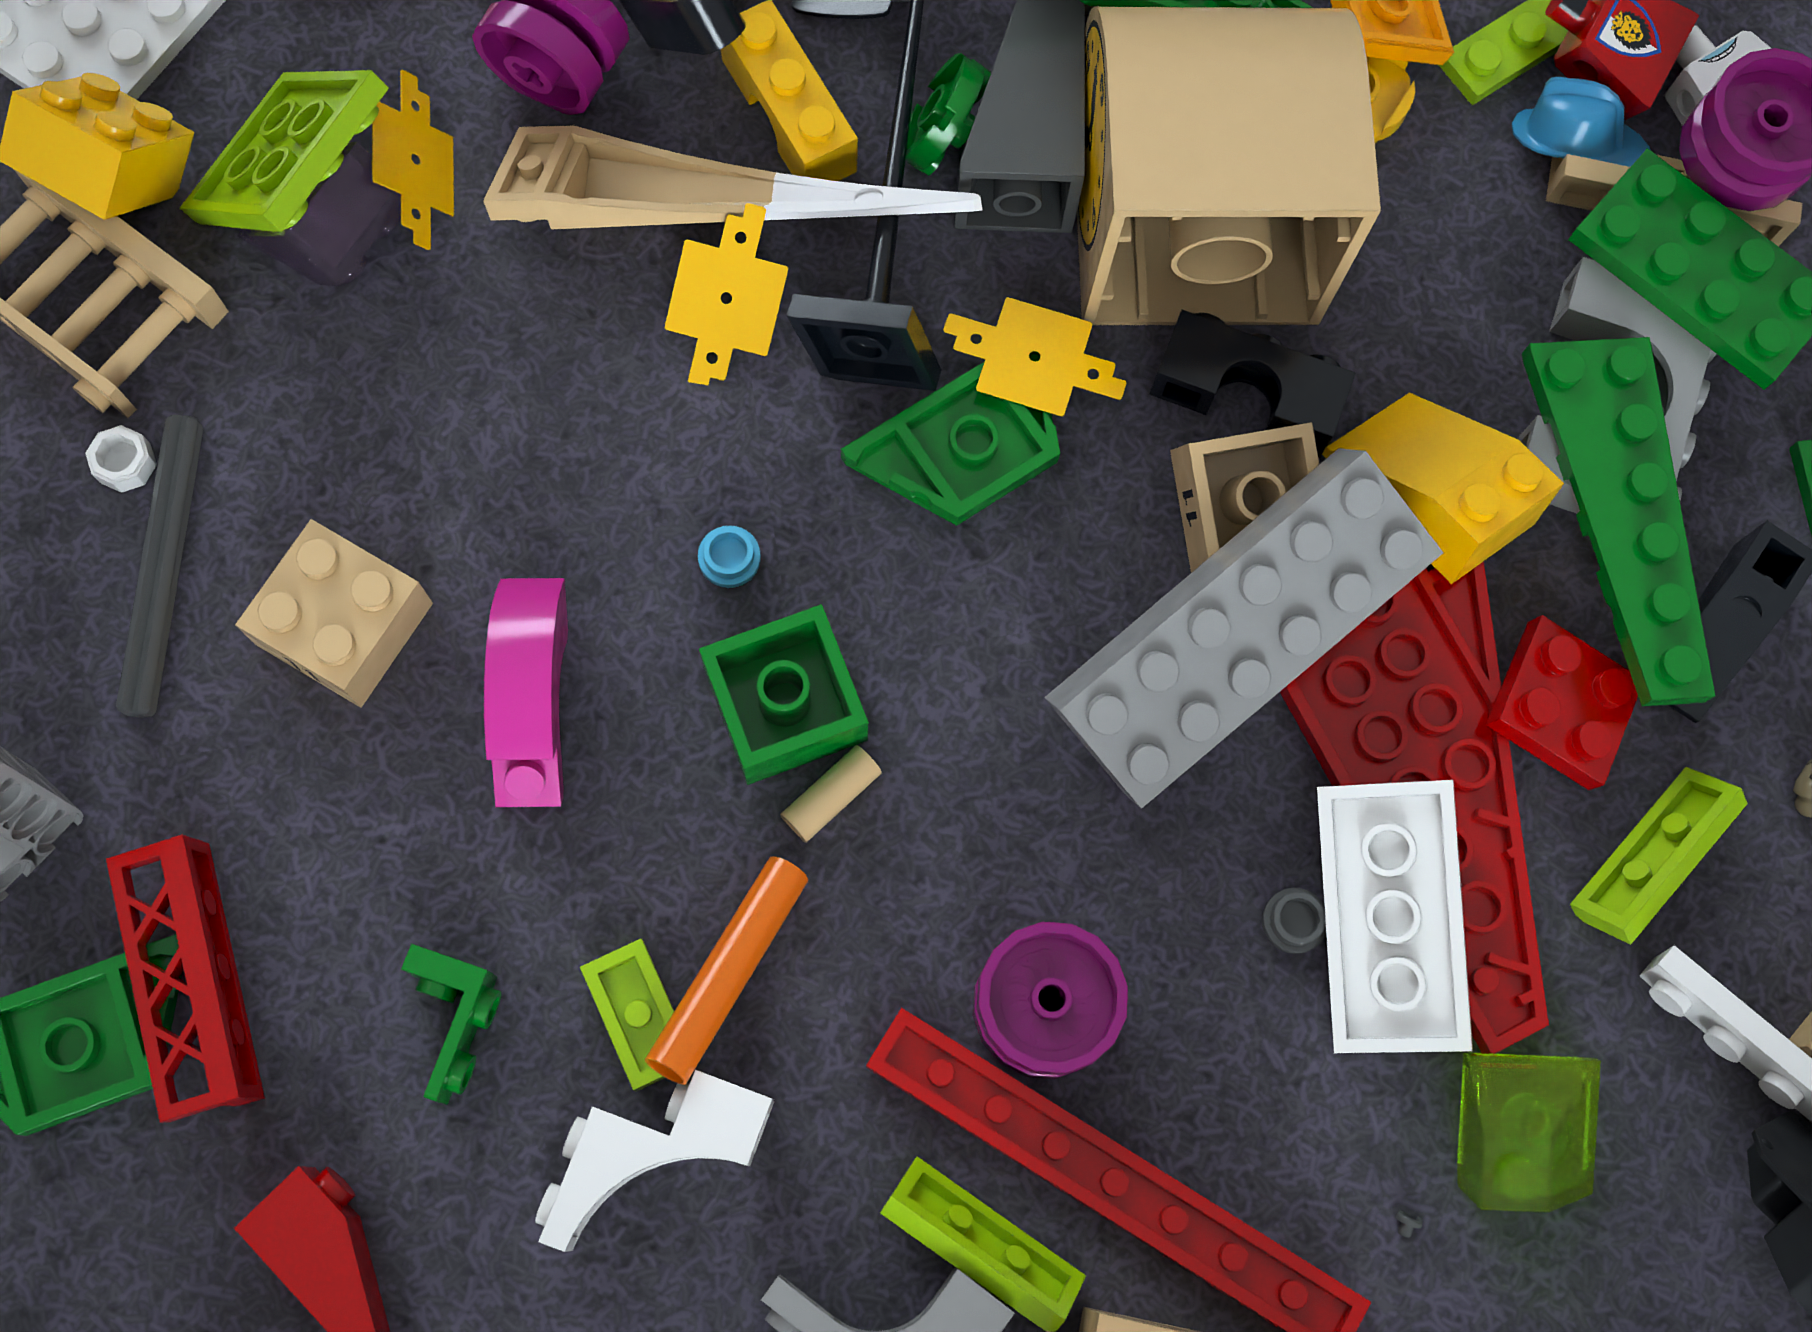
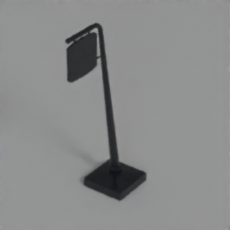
(869, 336)

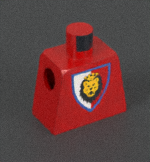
(1622, 44)

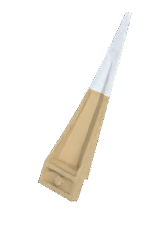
(606, 181)

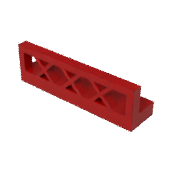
(209, 972)

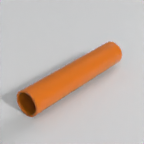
(726, 970)

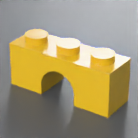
(804, 116)

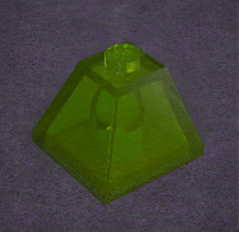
(1527, 1130)

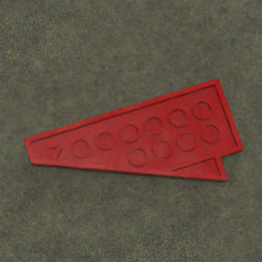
(1412, 705)

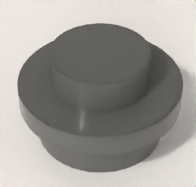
(1294, 920)

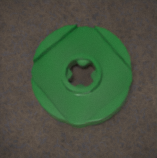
(946, 113)

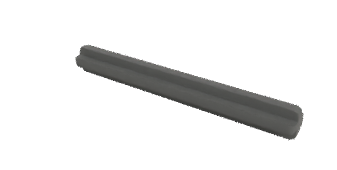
(160, 567)

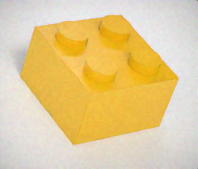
(95, 144)

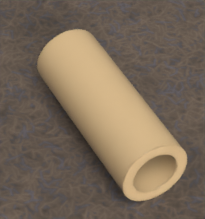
(831, 793)

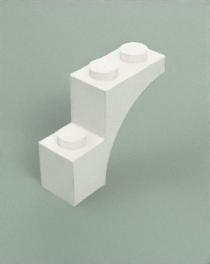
(607, 1151)

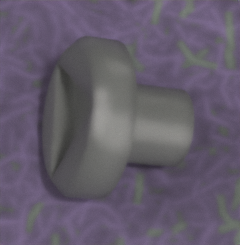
(1407, 1223)

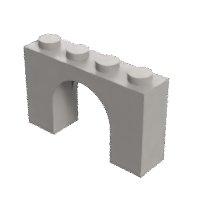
(1603, 307)

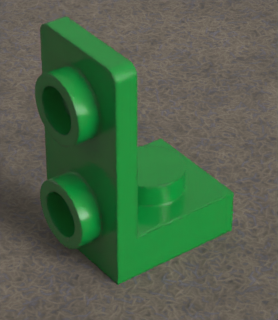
(443, 979)

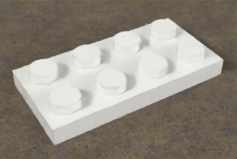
(1394, 918)

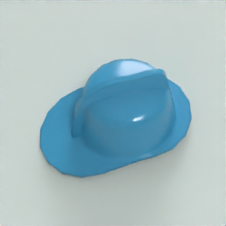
(1579, 121)

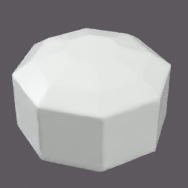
(121, 458)

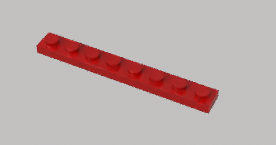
(1113, 1181)

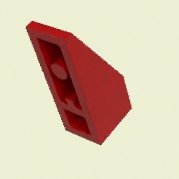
(318, 1249)

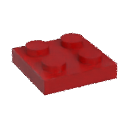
(1564, 703)

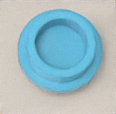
(729, 556)

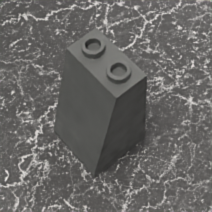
(1030, 125)

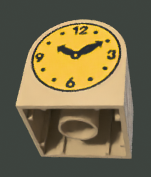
(1223, 163)

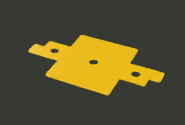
(394, 140)
(732, 268)
(1041, 383)

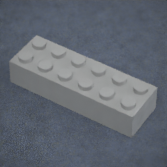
(1244, 624)

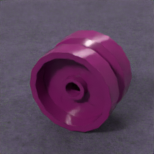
(552, 48)
(1753, 131)
(1084, 980)

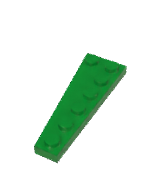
(1621, 469)

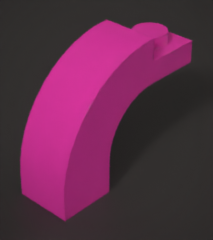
(522, 691)

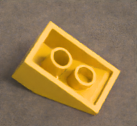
(1457, 477)

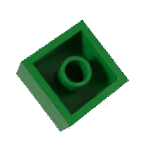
(784, 694)

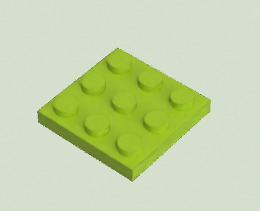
(286, 150)

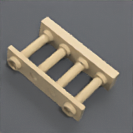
(136, 265)

